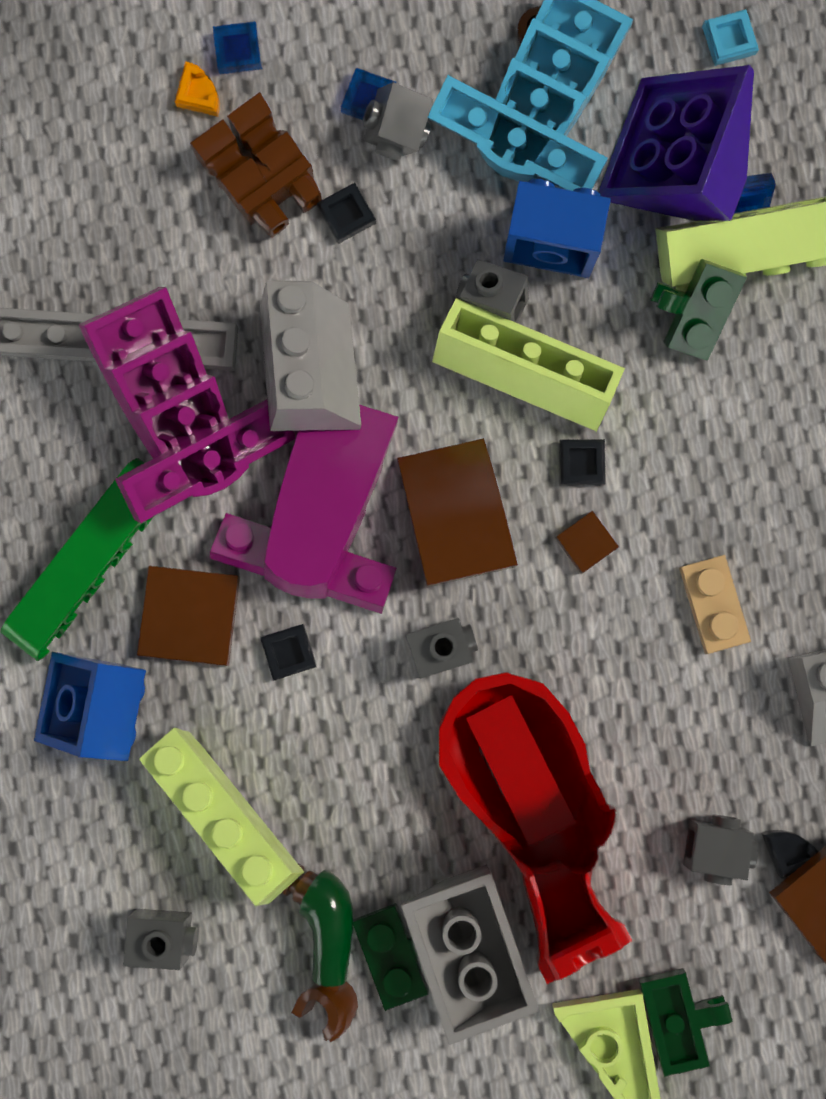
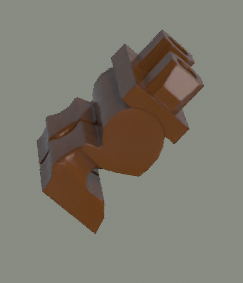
(266, 180)

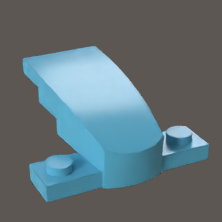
(541, 96)

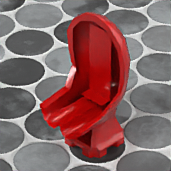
(549, 814)

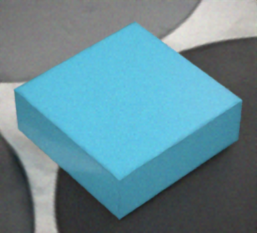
(730, 37)

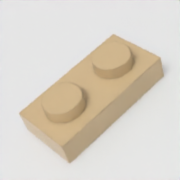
(715, 604)

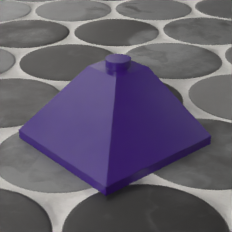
(684, 145)

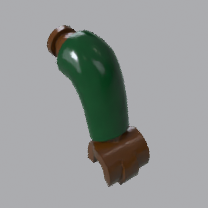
(330, 915)

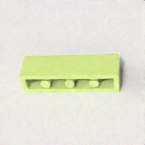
(750, 242)
(527, 364)
(221, 816)

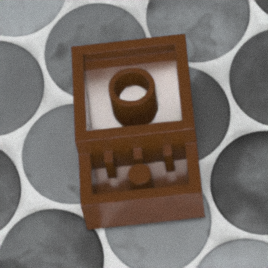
(457, 513)

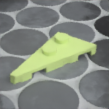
(614, 1040)

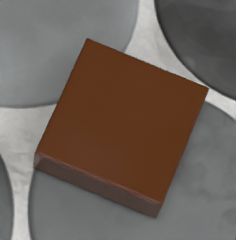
(586, 542)

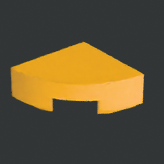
(197, 91)

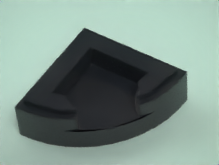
(787, 851)

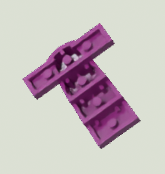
(173, 407)
(318, 518)

